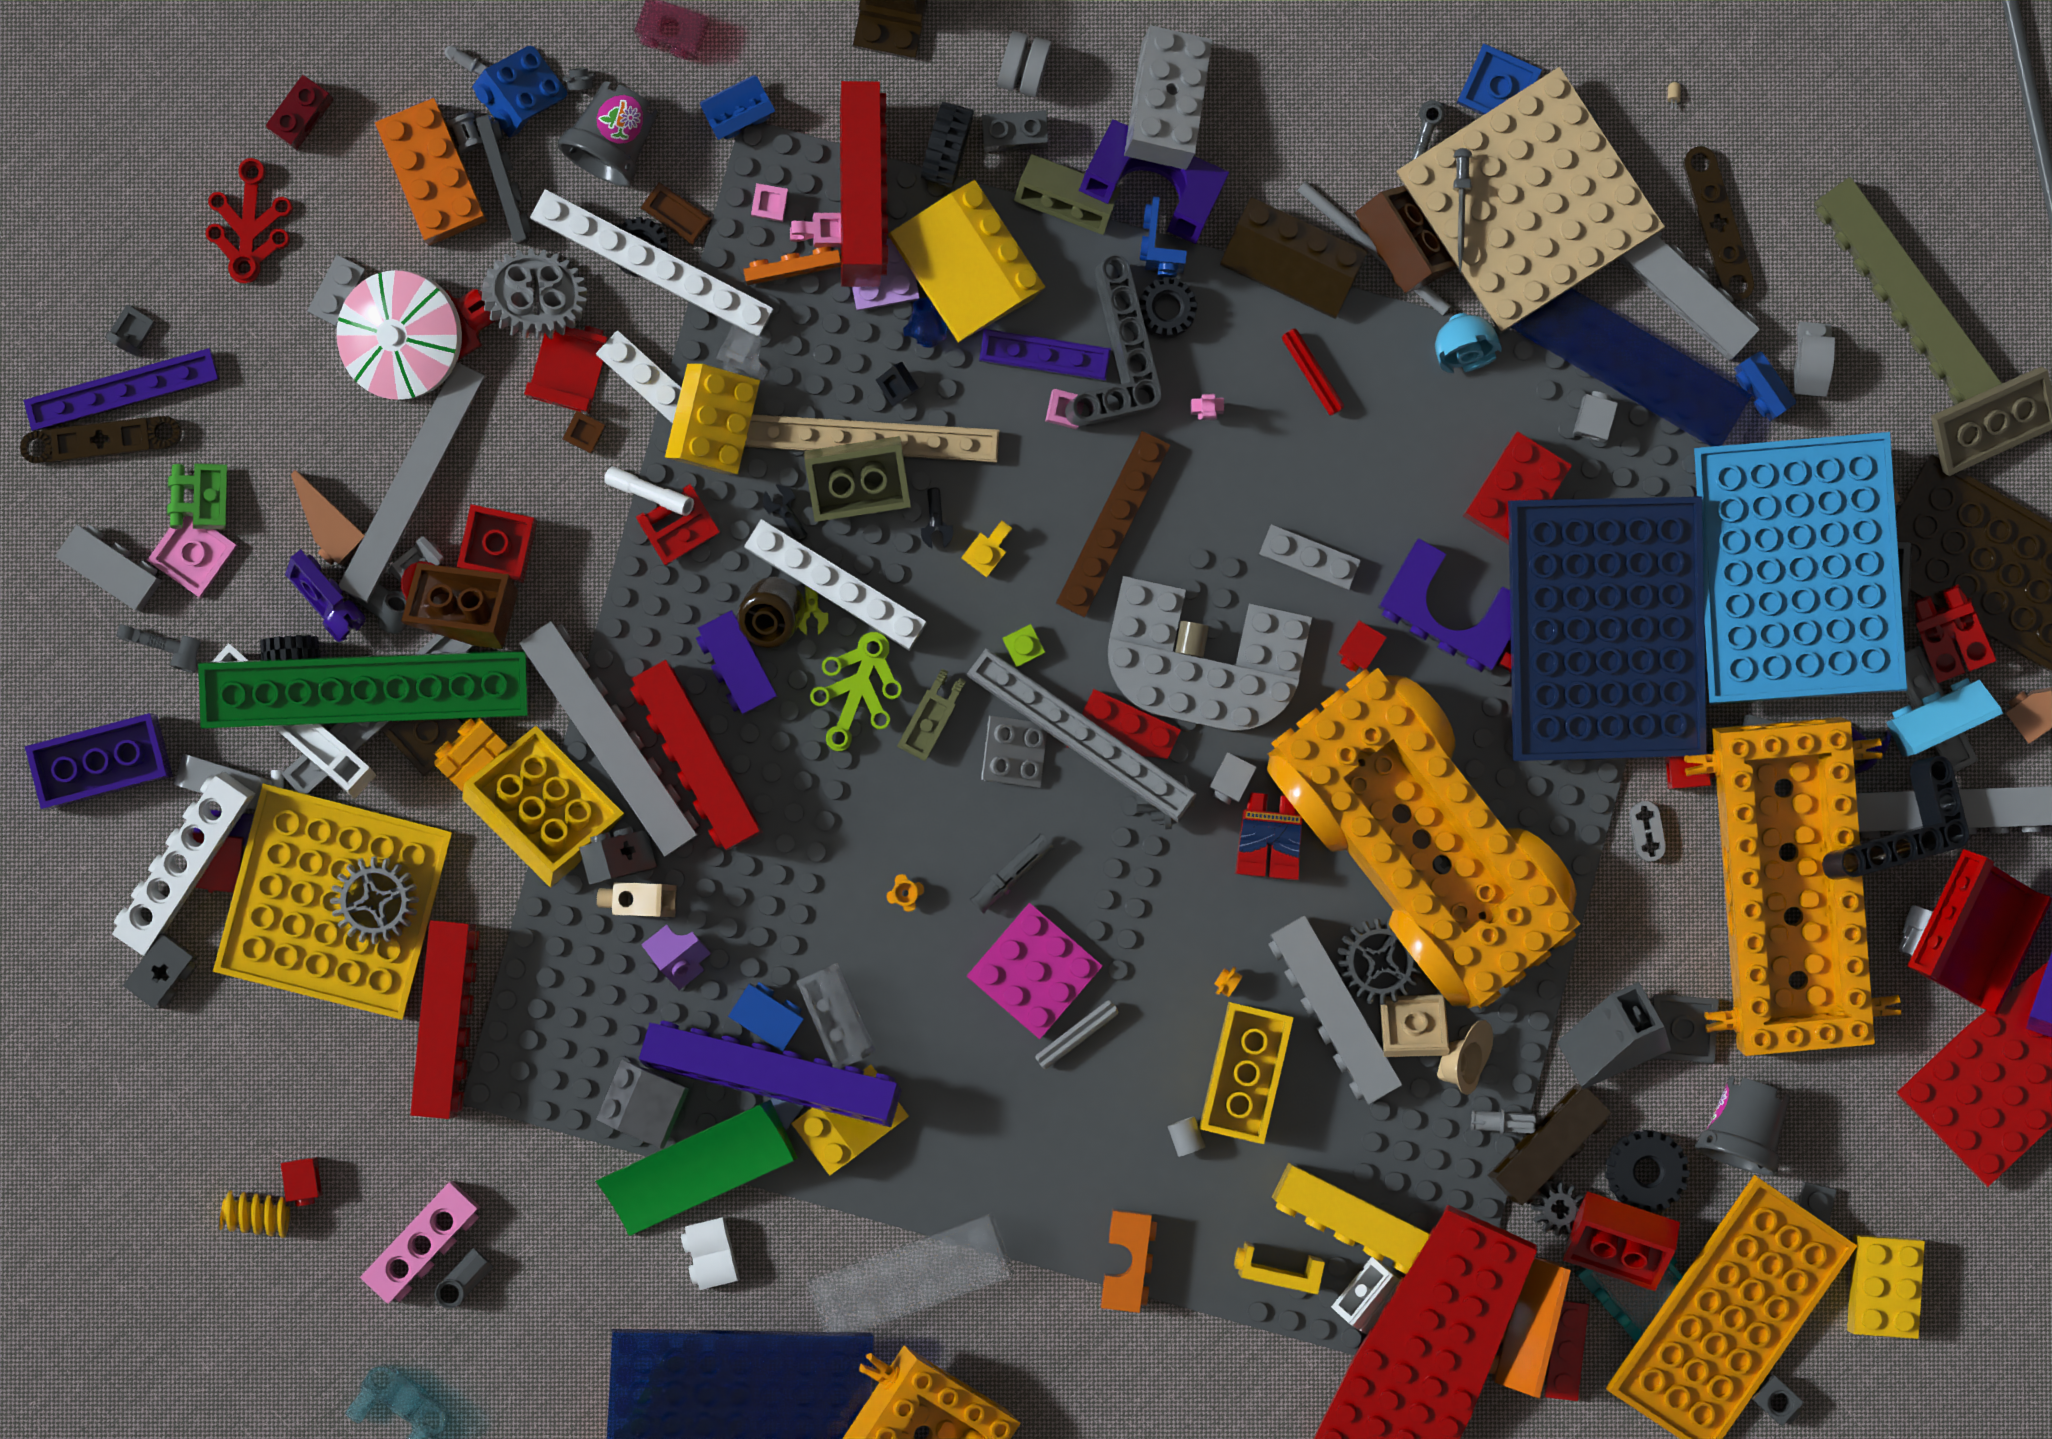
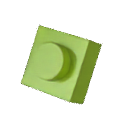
(1023, 645)

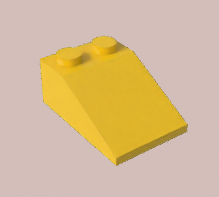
(839, 1138)

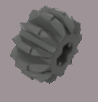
(1550, 1216)

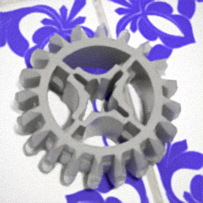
(400, 891)

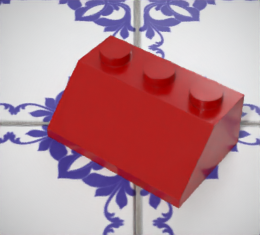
(1622, 1241)

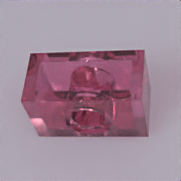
(657, 15)

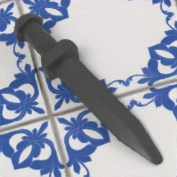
(1462, 183)

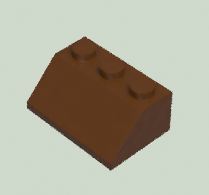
(1404, 239)

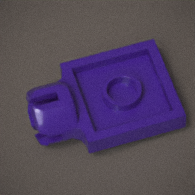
(324, 596)

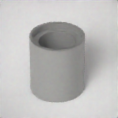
(1186, 1136)

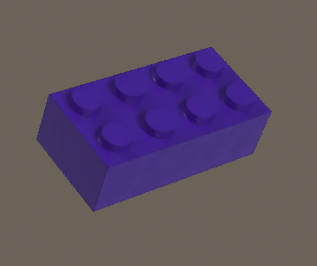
(98, 761)

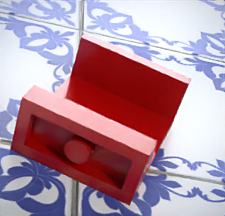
(568, 369)

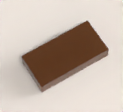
(676, 213)

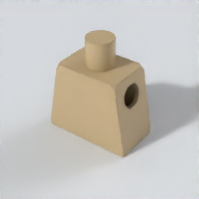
(648, 899)

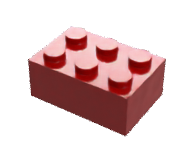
(1520, 473)

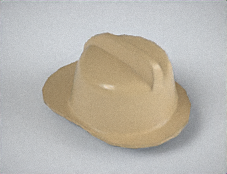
(1467, 1058)

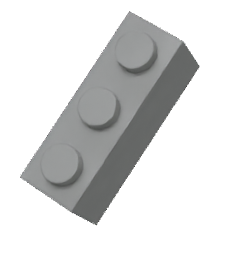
(109, 566)

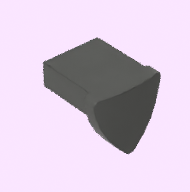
(130, 330)

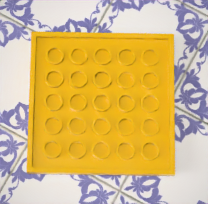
(282, 912)

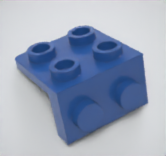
(518, 89)
(1165, 261)

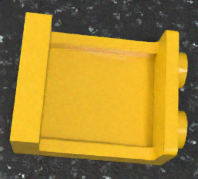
(1305, 1282)

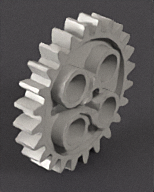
(510, 295)

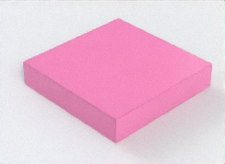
(192, 555)

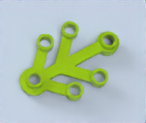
(858, 685)

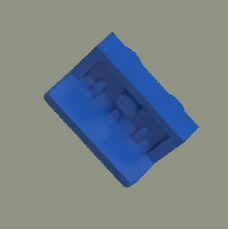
(737, 108)
(1765, 386)

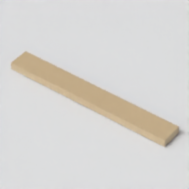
(916, 440)

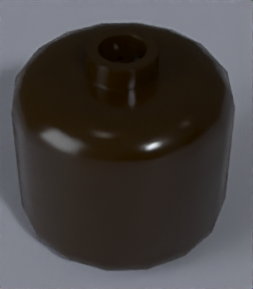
(771, 612)

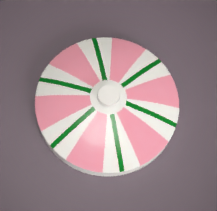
(399, 334)

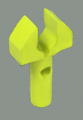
(811, 606)

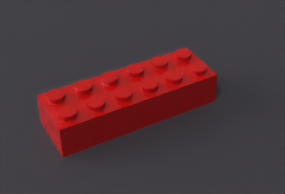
(863, 184)
(697, 756)
(443, 1019)

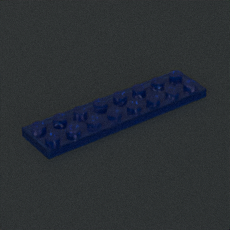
(1637, 365)

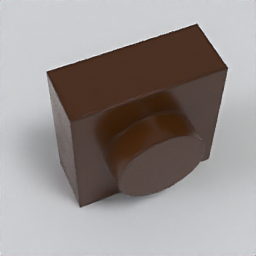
(584, 432)

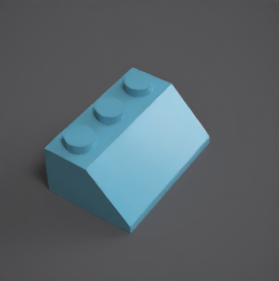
(1942, 716)

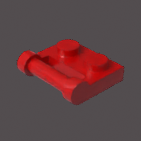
(682, 534)

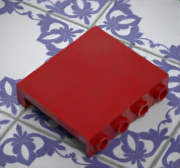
(1979, 932)

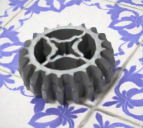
(1364, 985)

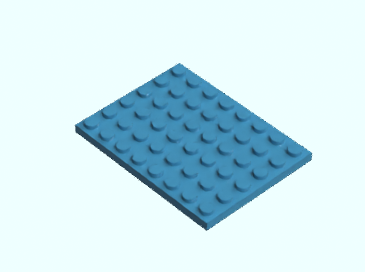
(1801, 569)

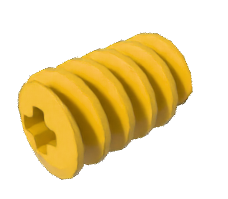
(255, 1214)

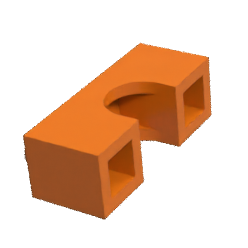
(1134, 1232)

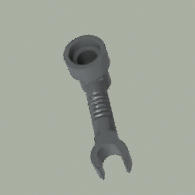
(1427, 126)
(183, 652)

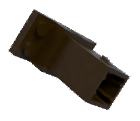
(890, 26)

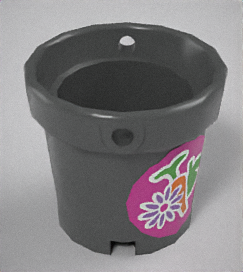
(610, 135)
(1746, 1127)

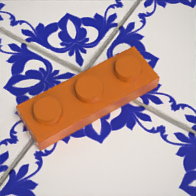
(792, 265)

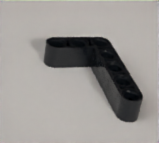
(1941, 832)

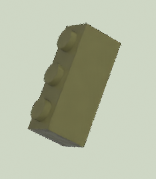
(1056, 192)

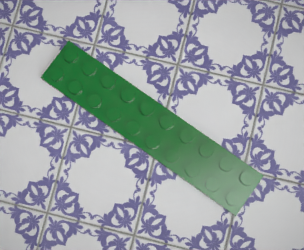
(362, 689)

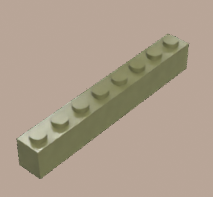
(1905, 291)

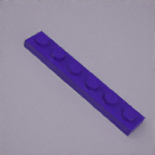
(121, 390)

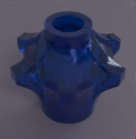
(926, 324)

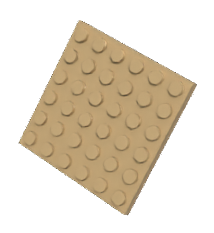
(1542, 203)

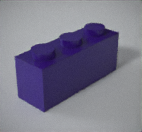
(736, 664)

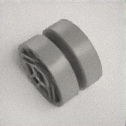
(1024, 63)

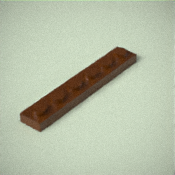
(1113, 524)

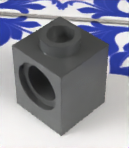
(1764, 1394)

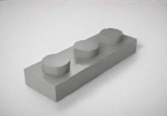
(1309, 557)

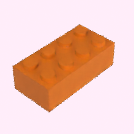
(431, 171)

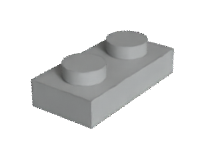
(335, 288)

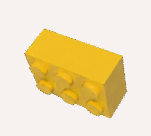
(712, 418)
(1885, 1286)

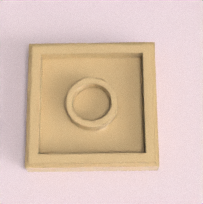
(1414, 1026)

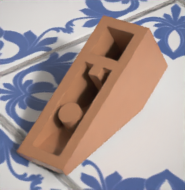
(328, 525)
(2031, 712)

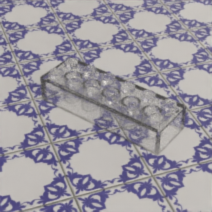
(911, 1276)

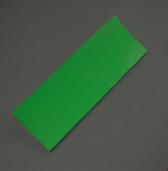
(698, 1168)

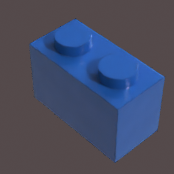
(767, 1016)

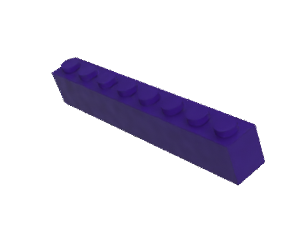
(771, 1074)

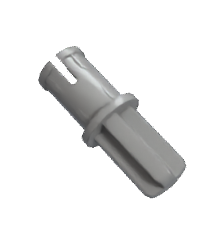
(1503, 1121)

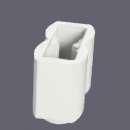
(711, 1253)

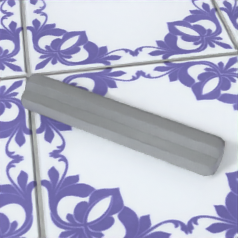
(1077, 1034)

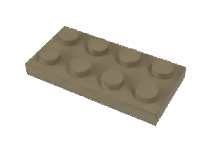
(1993, 421)

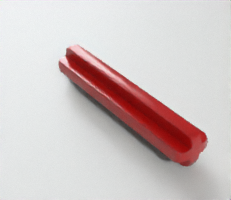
(1312, 371)

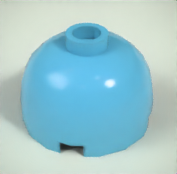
(1466, 343)

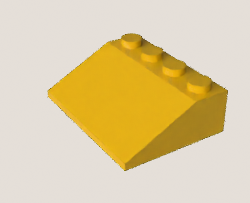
(967, 261)
(540, 805)

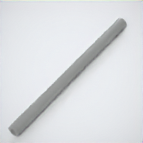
(1363, 239)

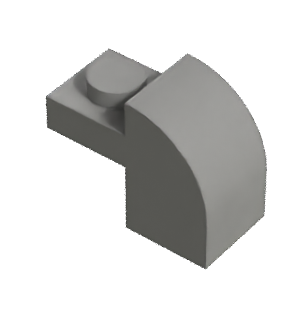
(1814, 359)

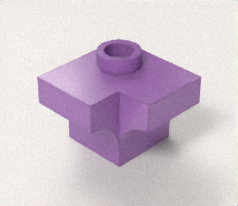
(676, 955)

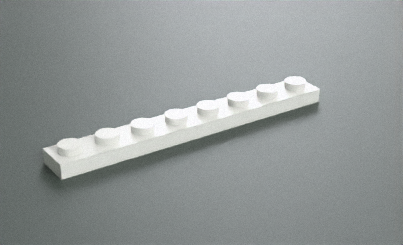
(651, 263)

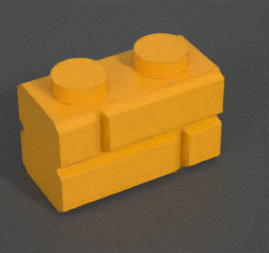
(469, 752)

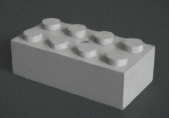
(1168, 97)

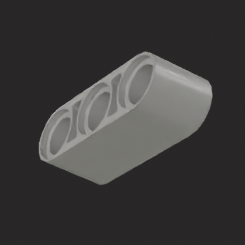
(195, 771)

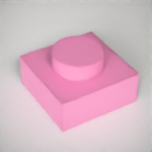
(769, 202)
(1057, 406)

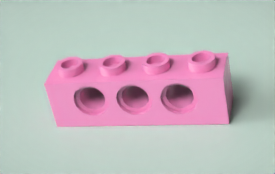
(380, 1274)

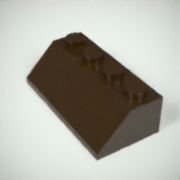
(1293, 258)

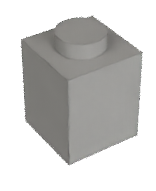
(1595, 417)
(1231, 779)

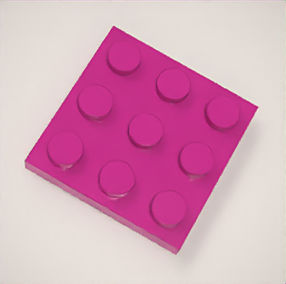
(1034, 971)

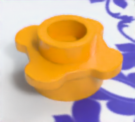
(913, 889)
(1227, 981)

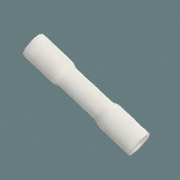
(664, 497)

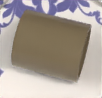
(1192, 639)

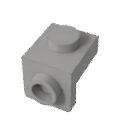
(422, 551)

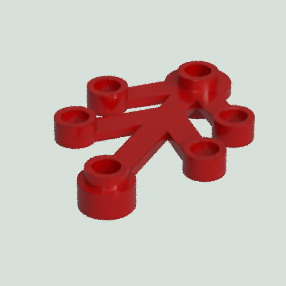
(248, 227)

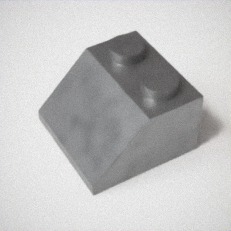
(642, 1104)

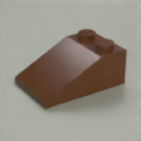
(461, 604)

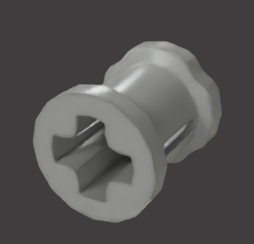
(457, 125)

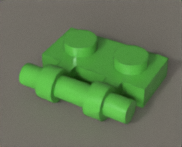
(209, 496)

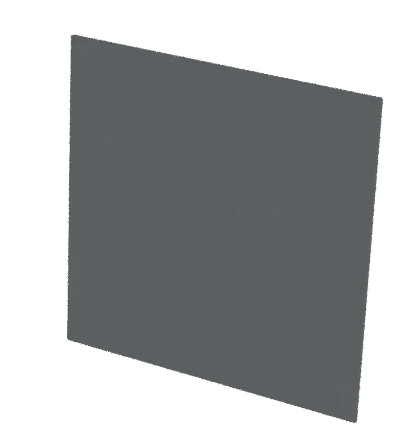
(1144, 901)

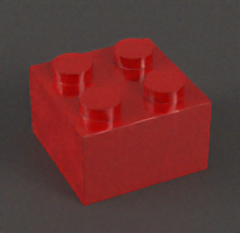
(497, 542)

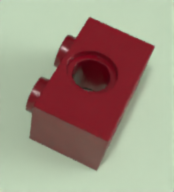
(299, 112)

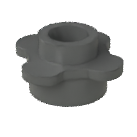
(579, 79)

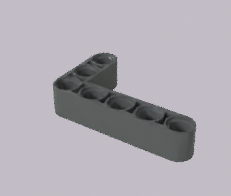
(1123, 350)

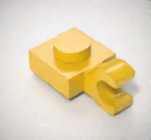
(985, 552)

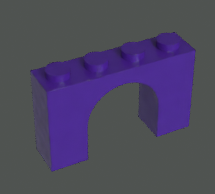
(1196, 186)
(1407, 603)

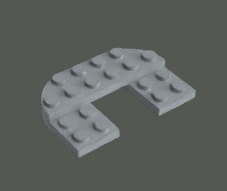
(1195, 687)

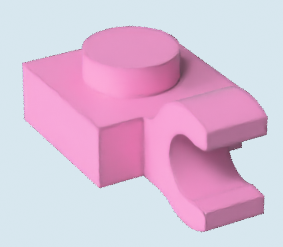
(824, 230)
(1207, 407)

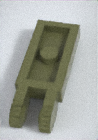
(930, 718)

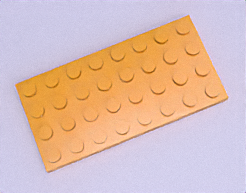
(1731, 1315)

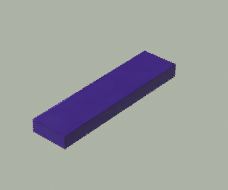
(1045, 354)

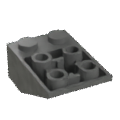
(1614, 1037)

